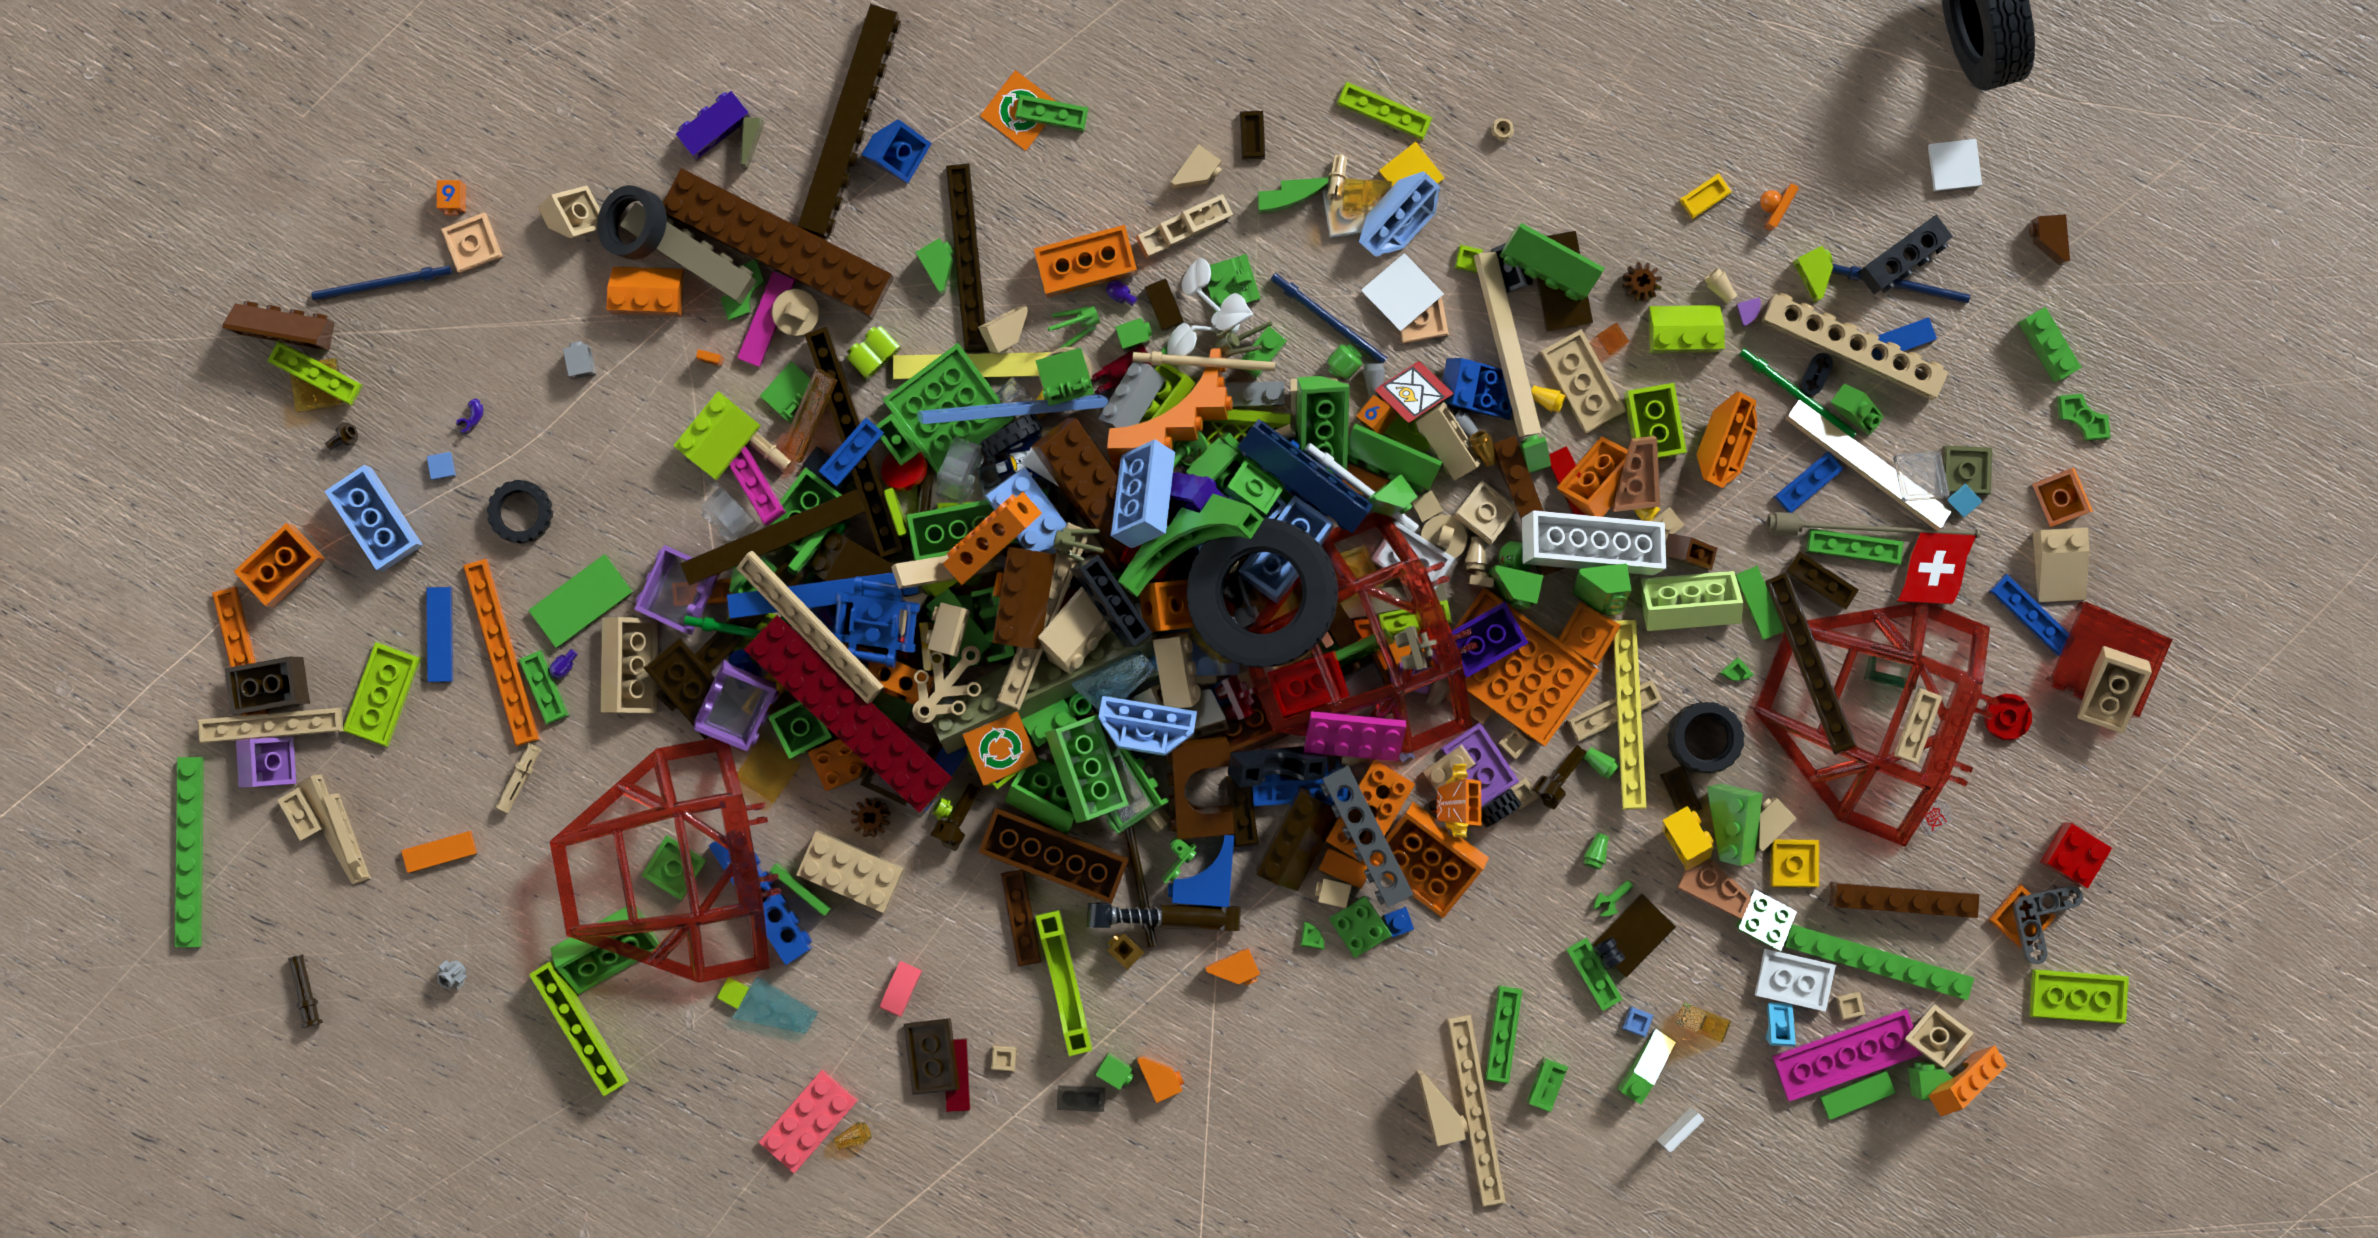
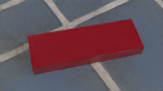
(960, 1099)

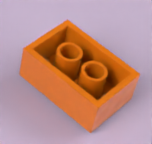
(279, 565)

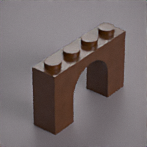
(1190, 819)

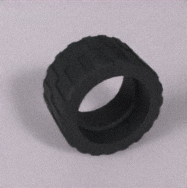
(1734, 732)

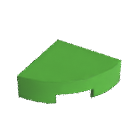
(1736, 670)
(1311, 937)

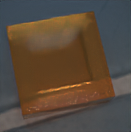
(1612, 338)

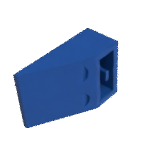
(1476, 388)

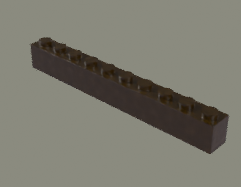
(849, 120)
(846, 421)

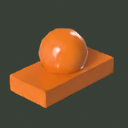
(1777, 204)

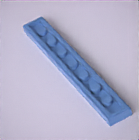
(1008, 409)

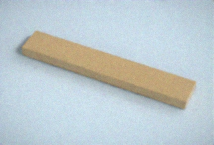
(933, 571)
(270, 725)

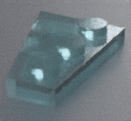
(1116, 679)
(775, 1008)

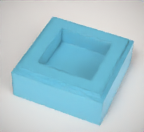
(1964, 500)

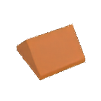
(2062, 497)

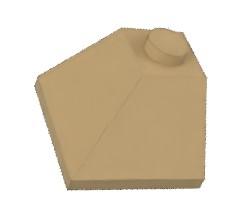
(571, 212)
(1940, 1037)

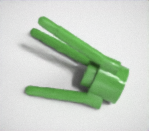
(1086, 317)

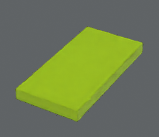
(381, 694)
(2079, 996)

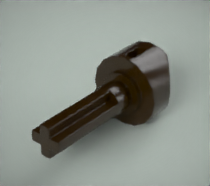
(1550, 788)
(950, 830)

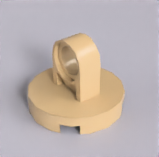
(795, 312)
(1446, 534)

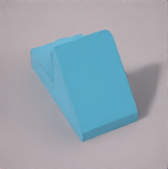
(1780, 1025)

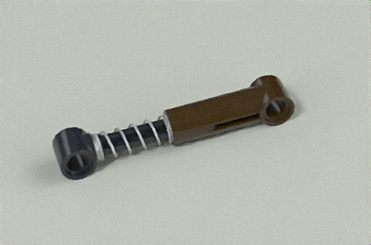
(1167, 916)

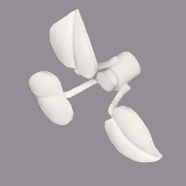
(1232, 311)

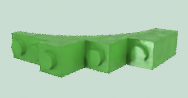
(1217, 519)

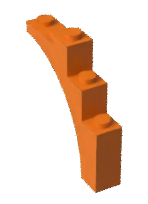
(1181, 423)

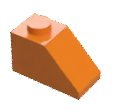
(1236, 968)
(1161, 1078)

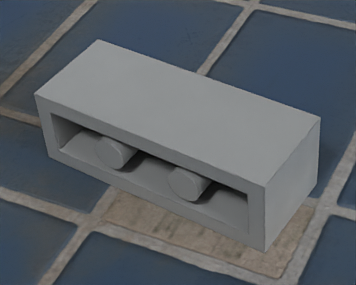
(1132, 396)

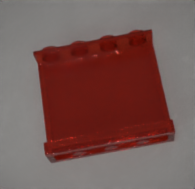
(2100, 628)

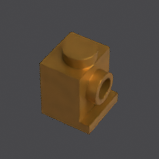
(1126, 959)

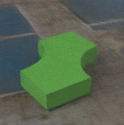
(734, 309)
(2092, 424)

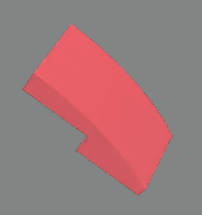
(900, 989)

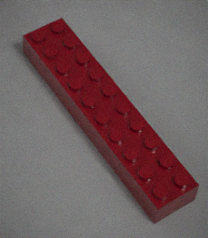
(847, 715)

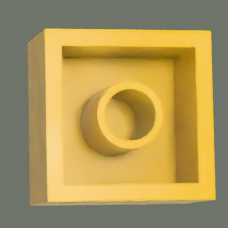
(1688, 838)

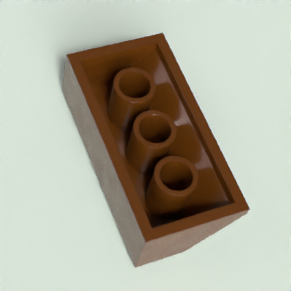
(280, 326)
(1024, 598)

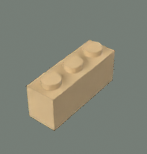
(1448, 441)
(1176, 670)

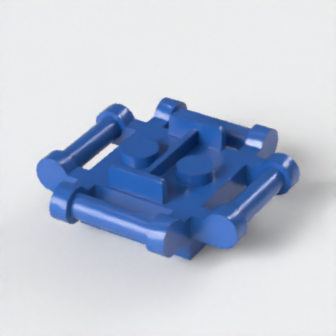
(876, 621)

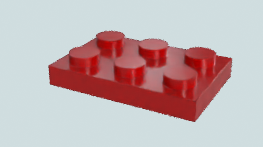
(1302, 686)

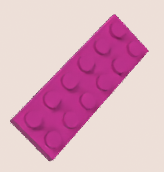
(1845, 1055)

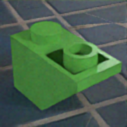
(1857, 408)
(1535, 453)

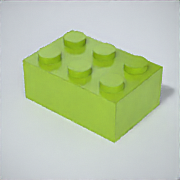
(1657, 414)

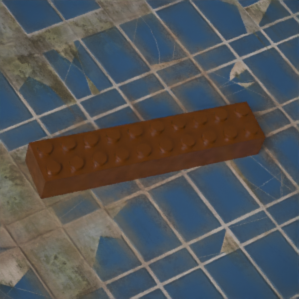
(777, 243)

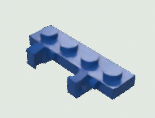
(1279, 790)

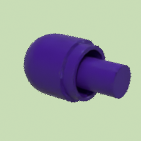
(1120, 292)
(563, 664)

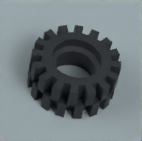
(1499, 808)

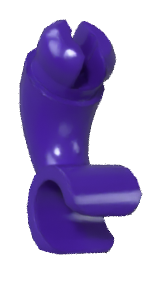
(476, 415)

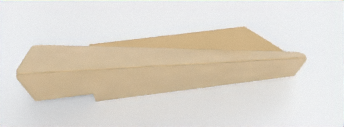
(336, 827)

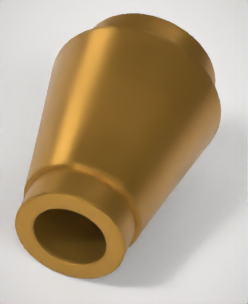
(1483, 447)

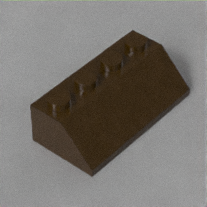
(1297, 840)

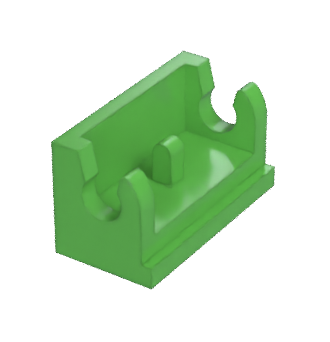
(1547, 1084)

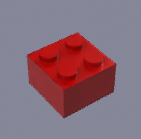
(2075, 855)

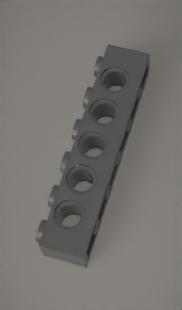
(1400, 888)

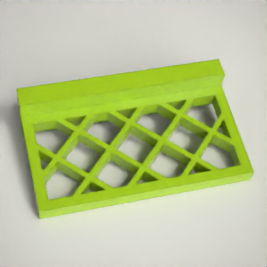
(1249, 418)

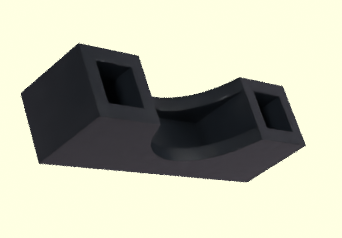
(1250, 767)

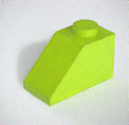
(1815, 271)

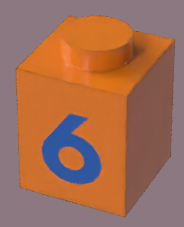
(451, 197)
(1376, 415)

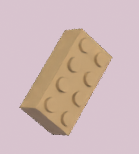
(850, 871)

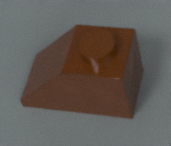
(2051, 237)
(1690, 551)

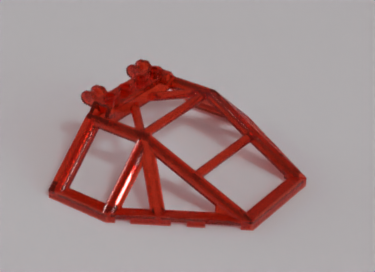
(1430, 618)
(1943, 745)
(736, 841)

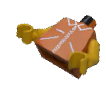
(1458, 802)

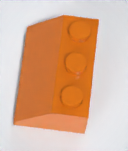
(645, 291)
(1598, 480)

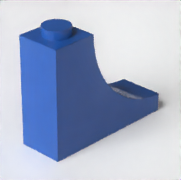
(1209, 886)

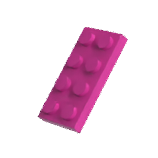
(1354, 736)

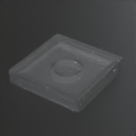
(1921, 476)

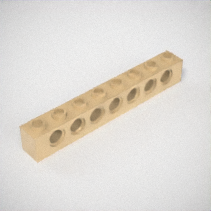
(1934, 373)

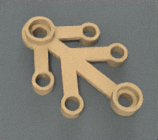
(944, 687)

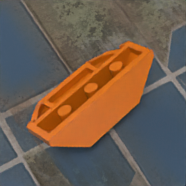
(1727, 439)

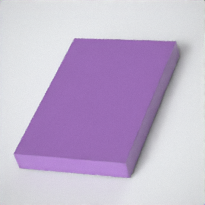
(1489, 763)

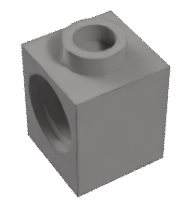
(579, 360)

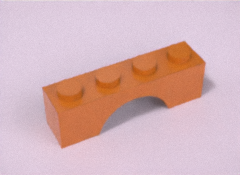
(1959, 1091)

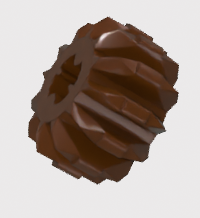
(1647, 289)
(870, 809)

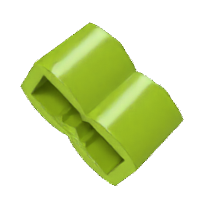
(873, 352)

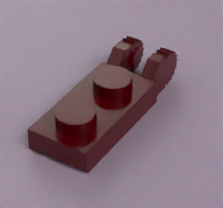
(1116, 370)

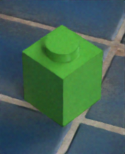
(1133, 334)
(1115, 1071)

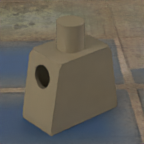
(1209, 716)

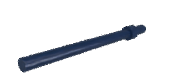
(1851, 273)
(426, 274)
(1291, 290)

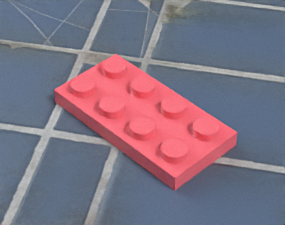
(808, 1121)

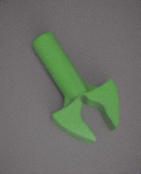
(1612, 898)

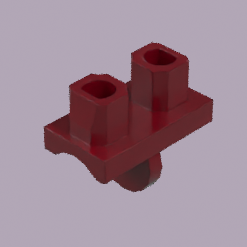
(1239, 697)

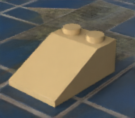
(2061, 564)
(2114, 689)
(1444, 1120)

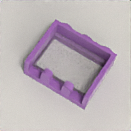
(669, 596)
(736, 706)

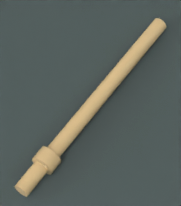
(1157, 358)

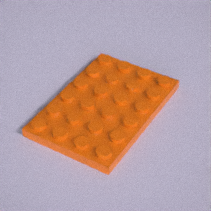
(1534, 683)

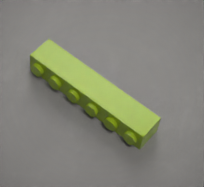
(579, 1028)

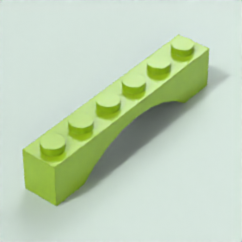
(1064, 982)

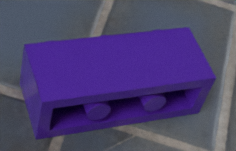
(712, 124)

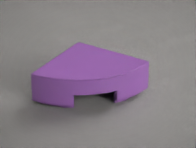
(1748, 310)

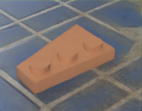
(1639, 477)
(1715, 888)

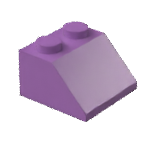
(266, 762)

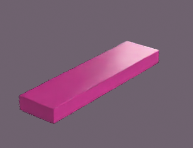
(763, 326)
(756, 487)

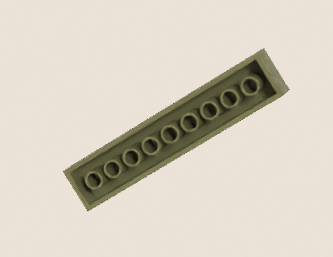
(1046, 688)

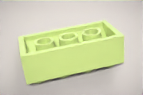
(1691, 601)

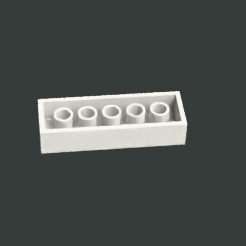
(1593, 542)

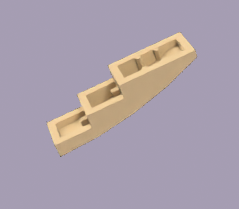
(1184, 226)

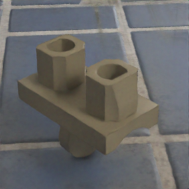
(1416, 659)

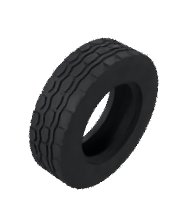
(1991, 40)
(1294, 640)

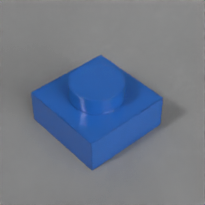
(1398, 921)

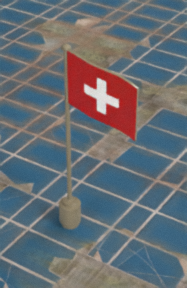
(1934, 564)

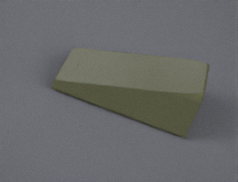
(750, 135)

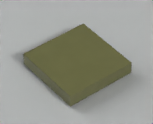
(1968, 467)

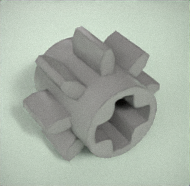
(451, 974)

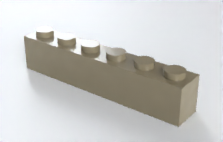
(696, 256)

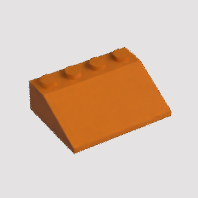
(1432, 859)

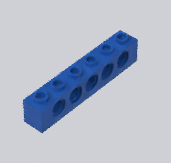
(787, 950)

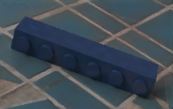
(1305, 476)

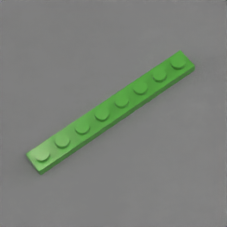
(189, 852)
(1879, 962)

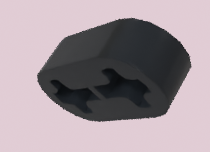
(1811, 372)

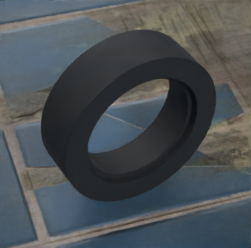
(609, 220)

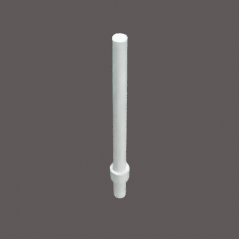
(1327, 461)

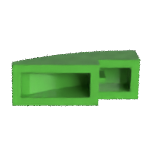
(1290, 194)

